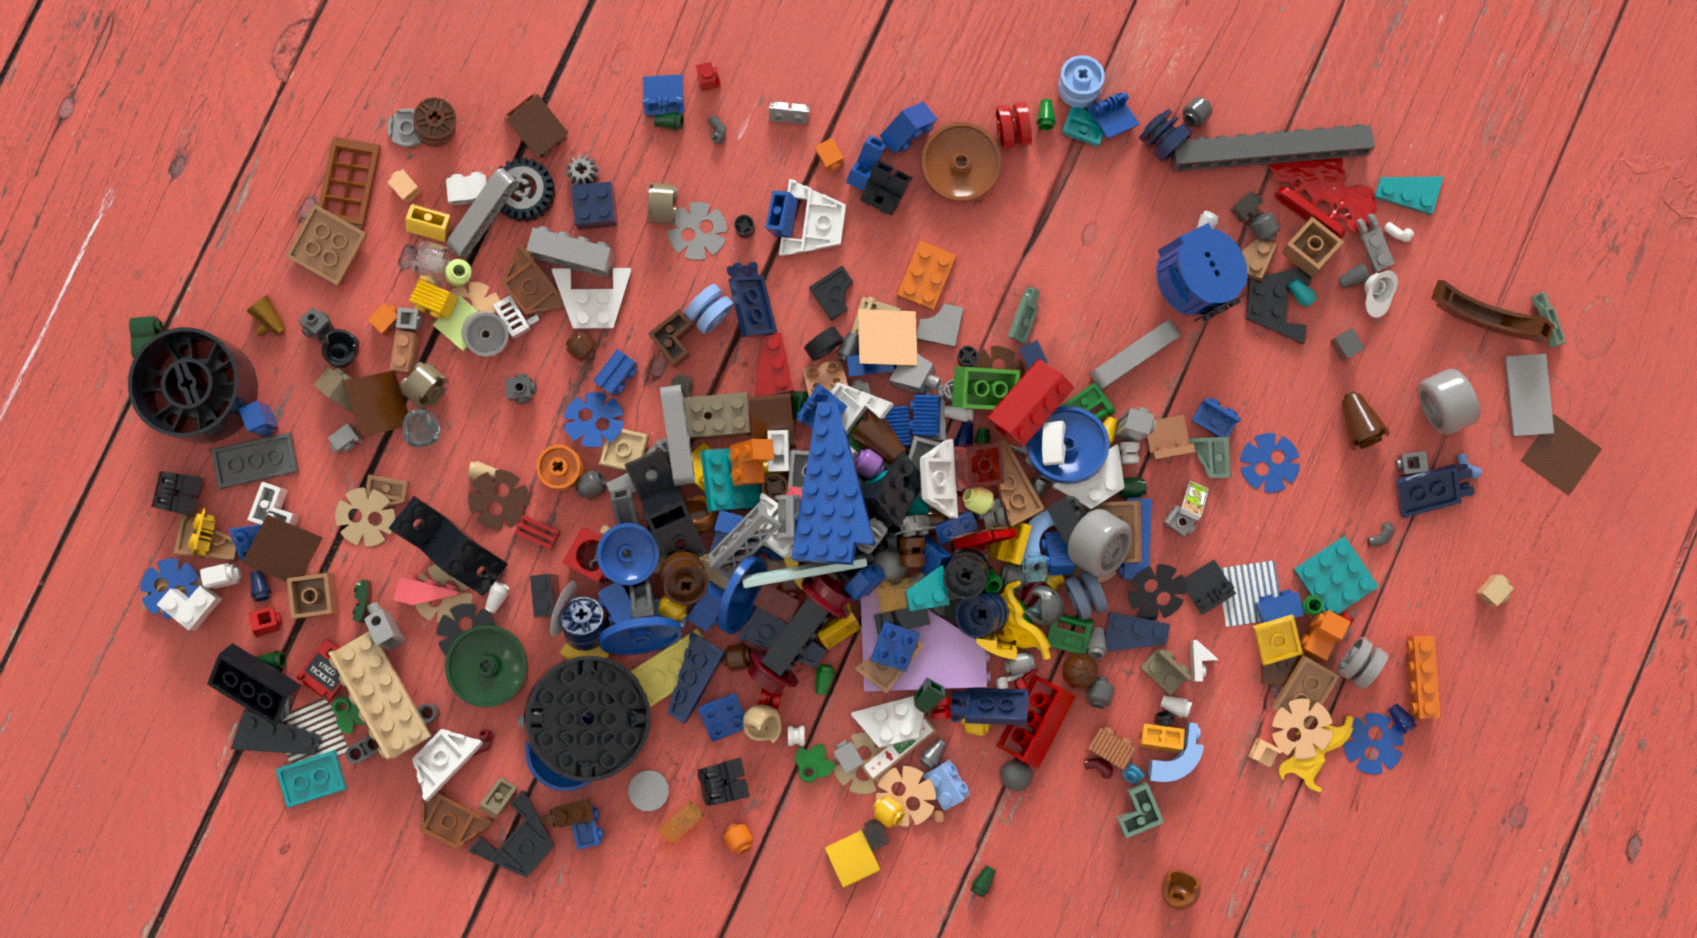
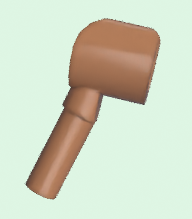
(938, 815)

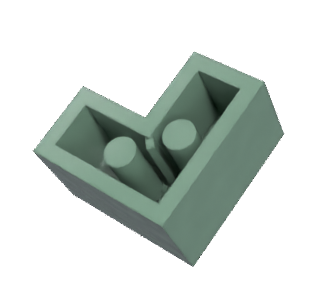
(1144, 812)

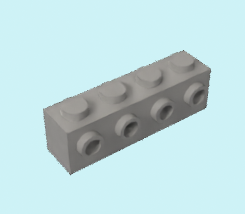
(1135, 425)

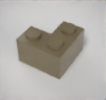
(333, 387)

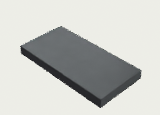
(255, 460)

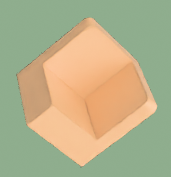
(1264, 752)

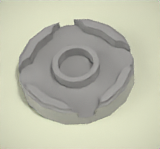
(401, 129)
(648, 790)

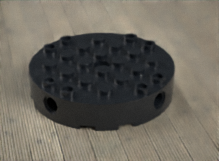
(556, 724)

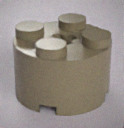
(661, 203)
(424, 385)

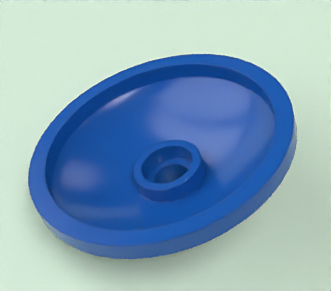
(642, 556)

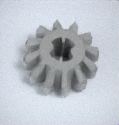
(574, 170)
(879, 531)

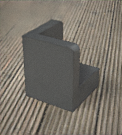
(1347, 344)

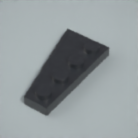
(260, 735)

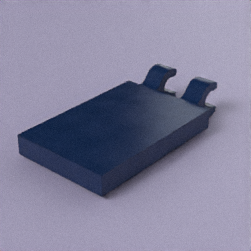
(751, 300)
(1432, 489)
(990, 706)

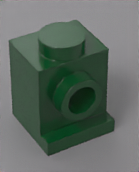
(928, 695)

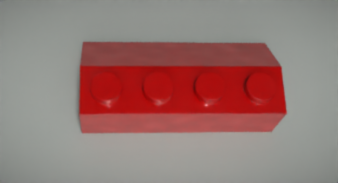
(1030, 403)
(1046, 711)

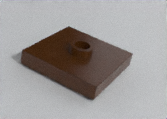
(1280, 671)

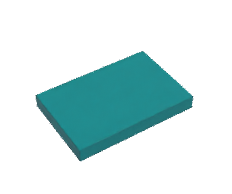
(311, 778)

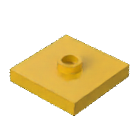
(1277, 640)

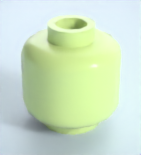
(458, 266)
(978, 500)

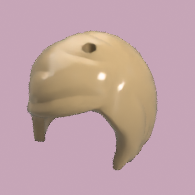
(762, 723)

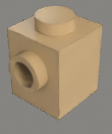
(1495, 590)

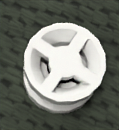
(796, 735)

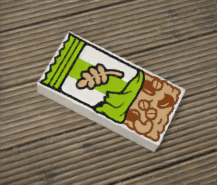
(1194, 500)

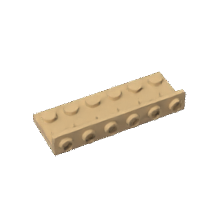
(379, 696)

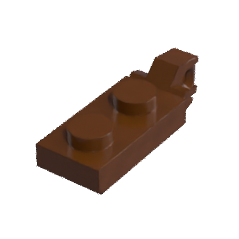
(569, 814)

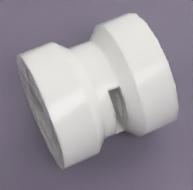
(1129, 452)

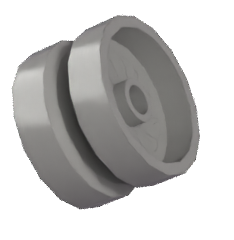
(496, 330)
(1362, 663)

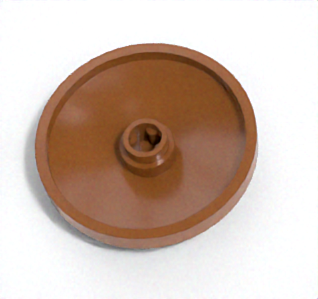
(961, 162)

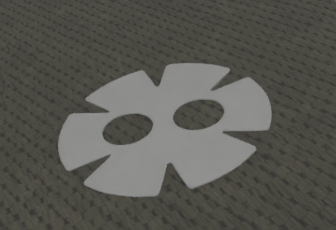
(711, 241)

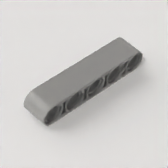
(482, 212)
(1135, 354)
(677, 435)

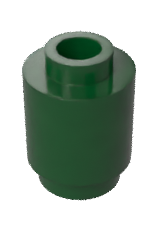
(1133, 487)

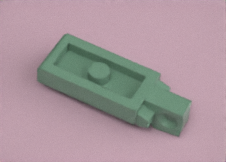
(1545, 310)
(1024, 316)

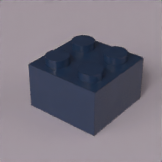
(594, 205)

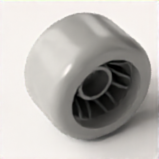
(1448, 401)
(1100, 543)

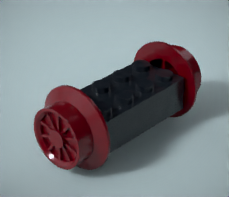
(773, 668)

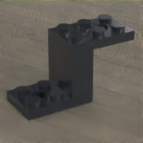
(889, 499)
(664, 505)
(448, 545)

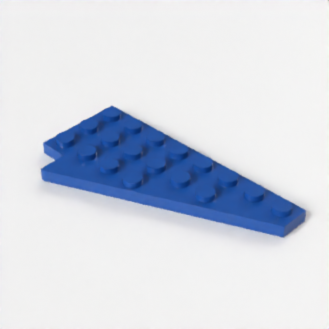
(832, 502)

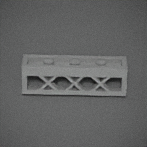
(738, 537)

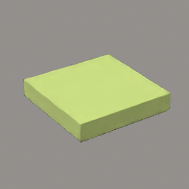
(452, 327)

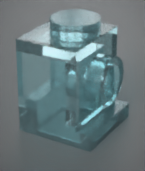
(1030, 574)

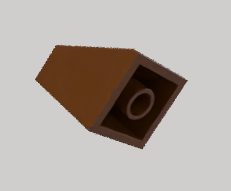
(536, 125)
(772, 413)

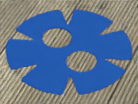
(592, 435)
(1266, 446)
(168, 570)
(1389, 738)

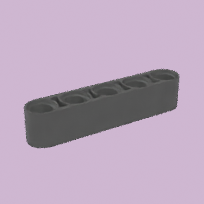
(365, 746)

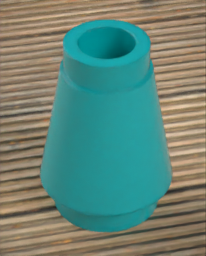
(1302, 293)

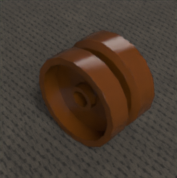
(683, 578)

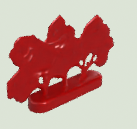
(1325, 183)

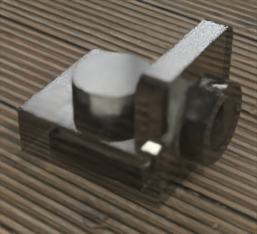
(875, 834)

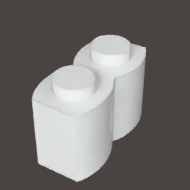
(465, 189)
(220, 576)

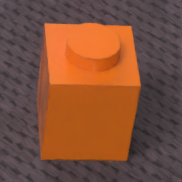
(829, 155)
(384, 319)

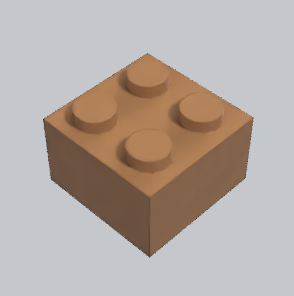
(1312, 247)
(312, 596)

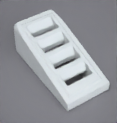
(519, 330)

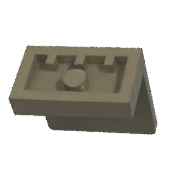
(1165, 671)

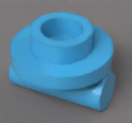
(1132, 773)

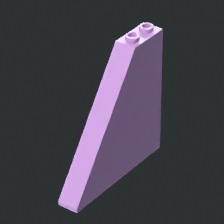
(945, 658)

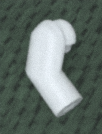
(1397, 233)

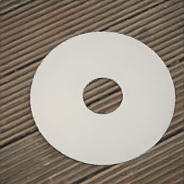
(567, 594)

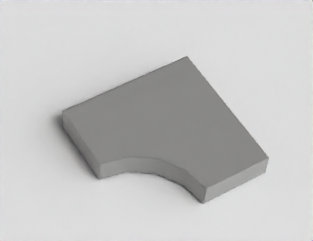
(941, 328)

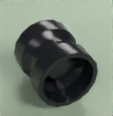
(744, 226)

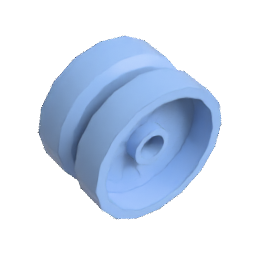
(1081, 81)
(709, 309)

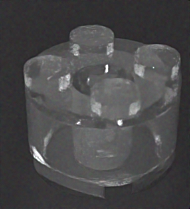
(431, 262)

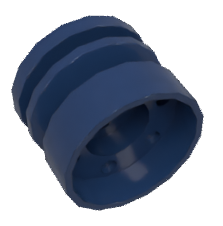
(1164, 134)
(982, 614)
(582, 633)

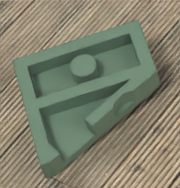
(1214, 454)

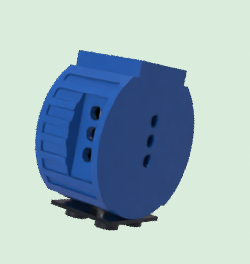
(1202, 272)

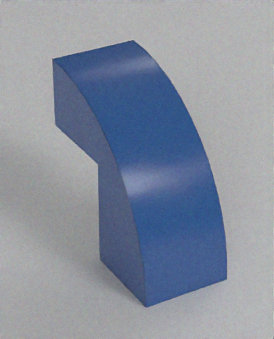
(871, 152)
(856, 368)

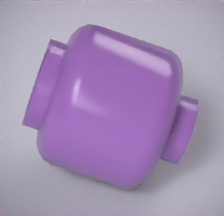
(868, 463)

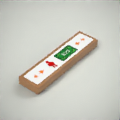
(890, 755)

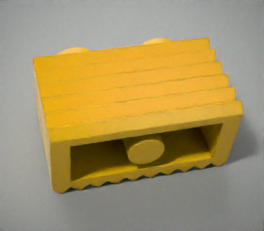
(428, 223)
(433, 299)

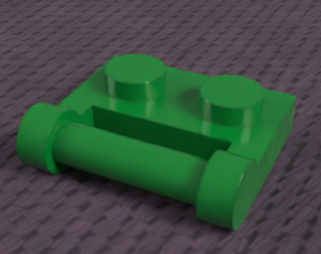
(1089, 399)
(1067, 639)

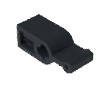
(903, 618)

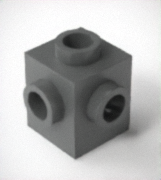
(315, 324)
(514, 385)

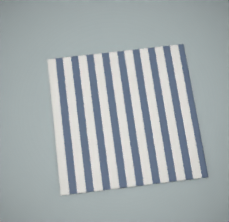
(1249, 583)

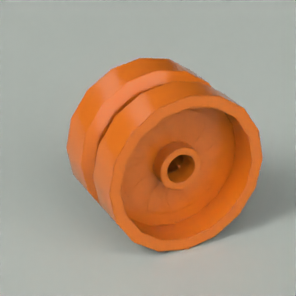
(548, 465)

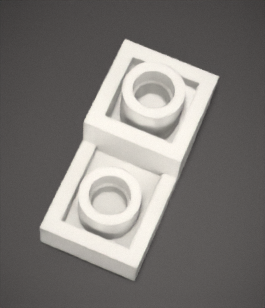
(1052, 443)

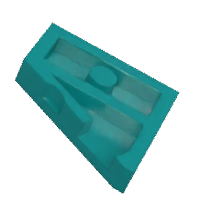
(1082, 127)
(928, 592)

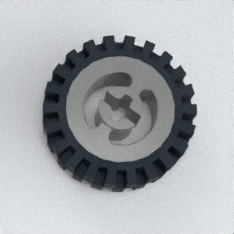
(530, 205)

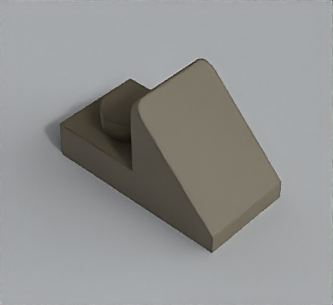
(497, 798)

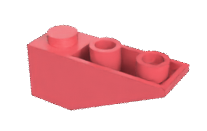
(416, 591)

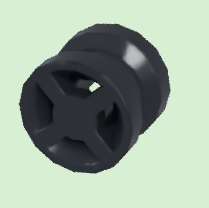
(969, 353)

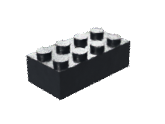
(253, 684)

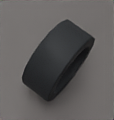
(823, 343)

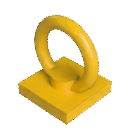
(839, 630)

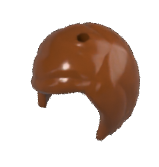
(703, 520)
(1180, 889)

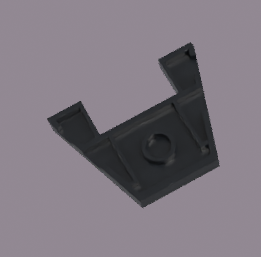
(1269, 300)
(524, 847)

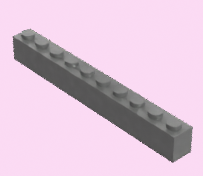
(1273, 148)

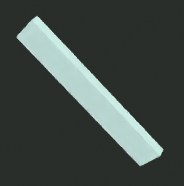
(800, 572)

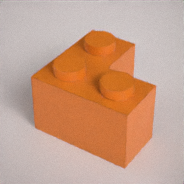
(748, 461)
(1323, 634)

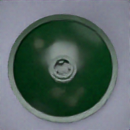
(486, 666)

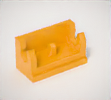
(1162, 738)

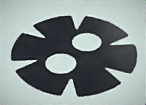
(1149, 599)
(450, 627)

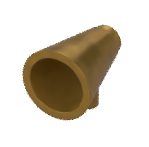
(267, 315)

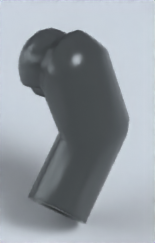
(719, 129)
(1384, 537)

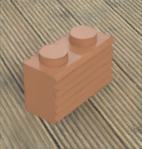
(404, 352)
(1112, 748)

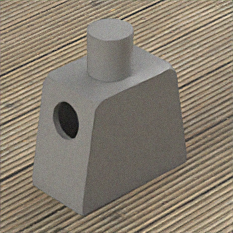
(915, 377)
(383, 628)

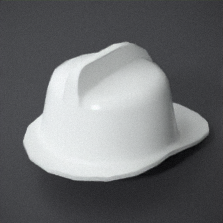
(1379, 292)

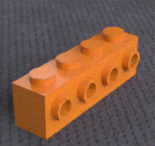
(1423, 677)

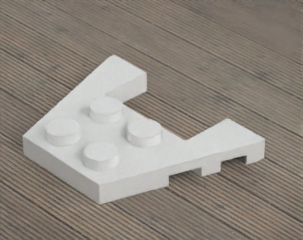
(822, 222)
(592, 306)
(857, 404)

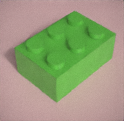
(982, 386)

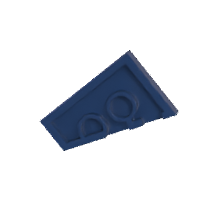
(1133, 632)

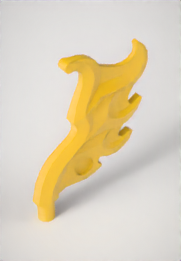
(1018, 628)
(1309, 767)

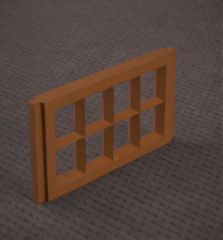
(355, 147)

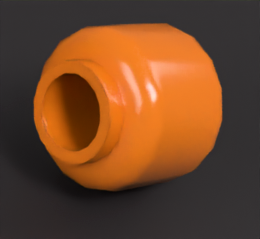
(738, 838)

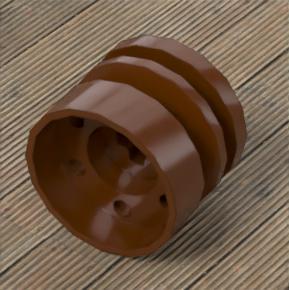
(434, 133)

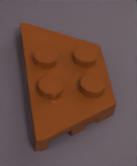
(530, 285)
(451, 821)

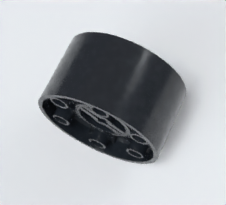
(185, 375)

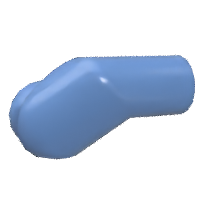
(1476, 471)

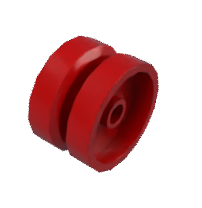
(1013, 125)

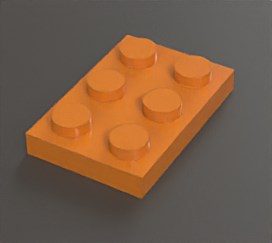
(926, 275)

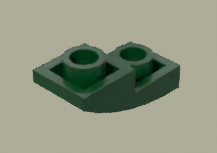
(363, 592)

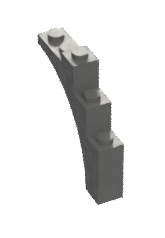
(643, 592)

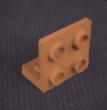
(826, 374)
(1169, 439)

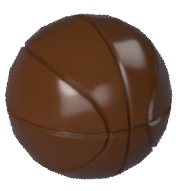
(1080, 671)

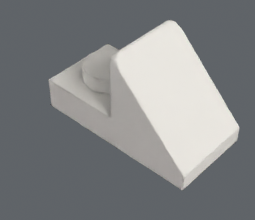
(781, 450)
(1198, 654)

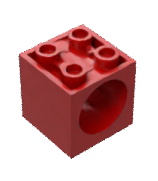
(575, 559)

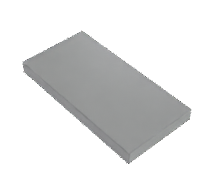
(1528, 395)

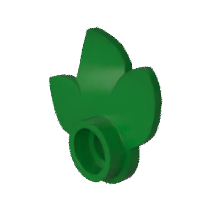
(348, 717)
(814, 760)

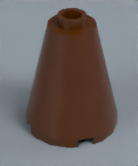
(1362, 422)
(879, 437)

